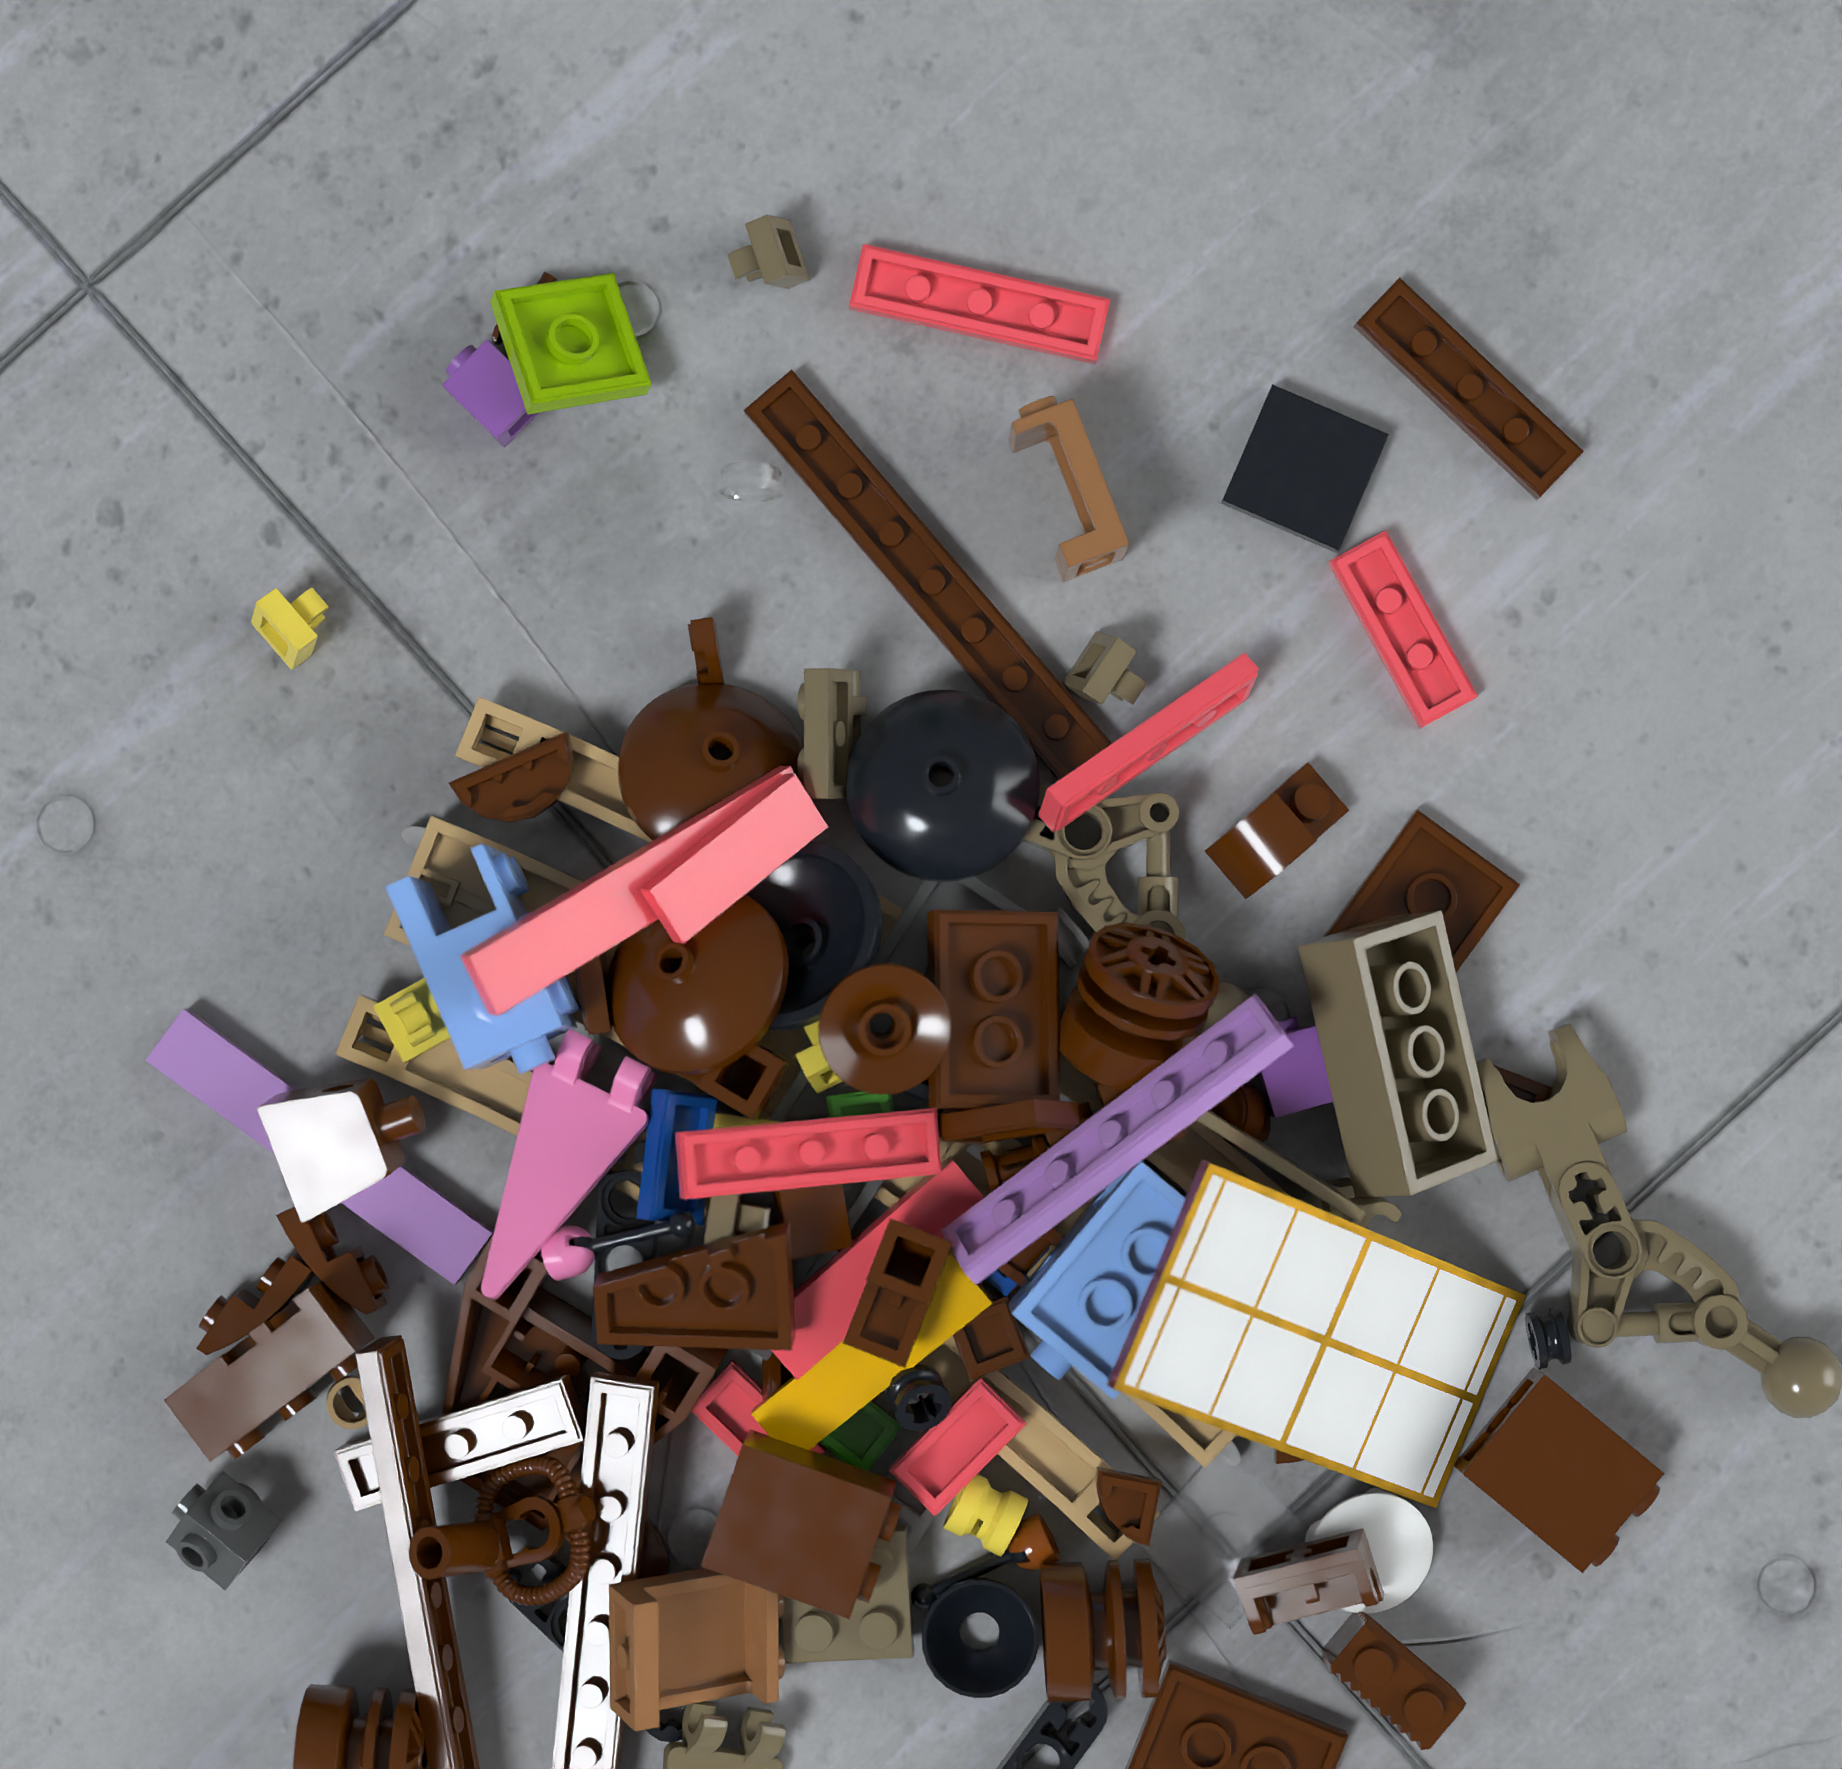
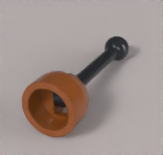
(1028, 1549)

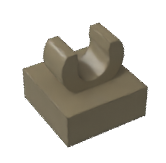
(772, 254)
(1103, 671)
(729, 1215)

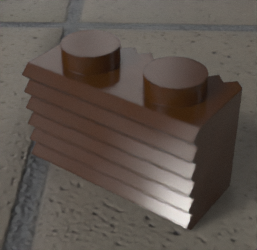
(1392, 1679)

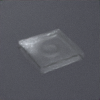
(1213, 1525)

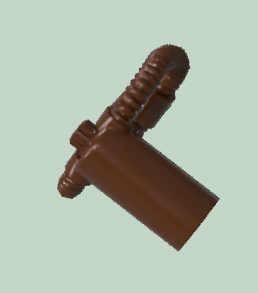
(486, 1546)

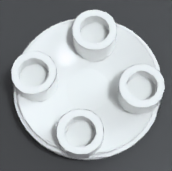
(1396, 1537)

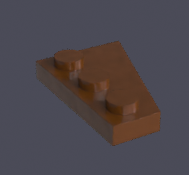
(704, 1297)

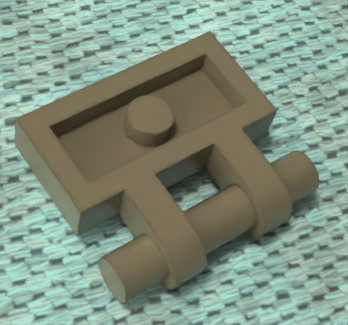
(831, 715)

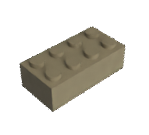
(1398, 1054)

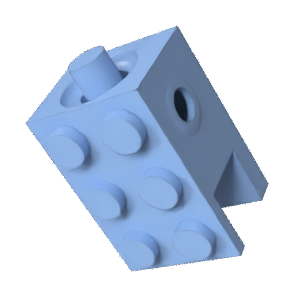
(479, 1036)
(1098, 1276)

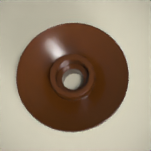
(902, 1054)

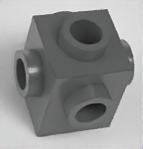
(221, 1529)

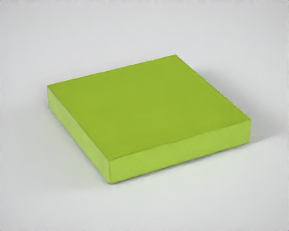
(570, 343)

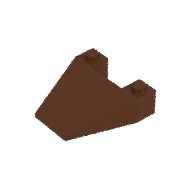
(539, 1337)

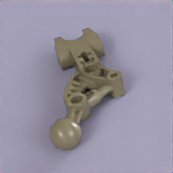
(1083, 877)
(1562, 1141)

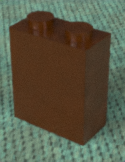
(1560, 1471)
(802, 1525)

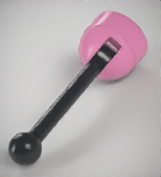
(573, 1248)

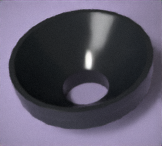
(987, 1670)

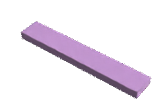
(1116, 1138)
(398, 1205)

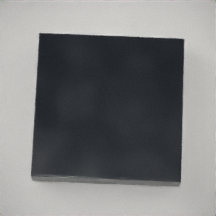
(1304, 468)

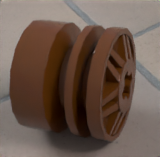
(1135, 1003)
(1100, 1630)
(337, 1737)

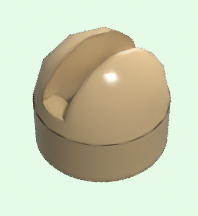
(339, 1409)

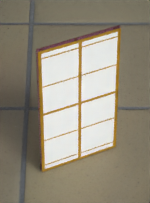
(1315, 1336)

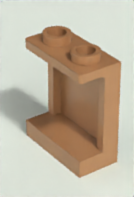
(1063, 430)
(690, 1643)

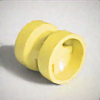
(986, 1514)

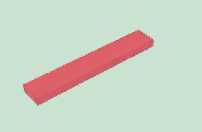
(589, 915)

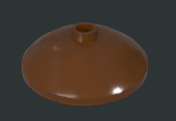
(667, 759)
(712, 1004)

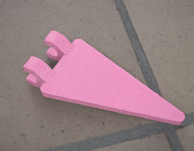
(562, 1151)

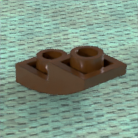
(350, 1276)
(241, 1314)

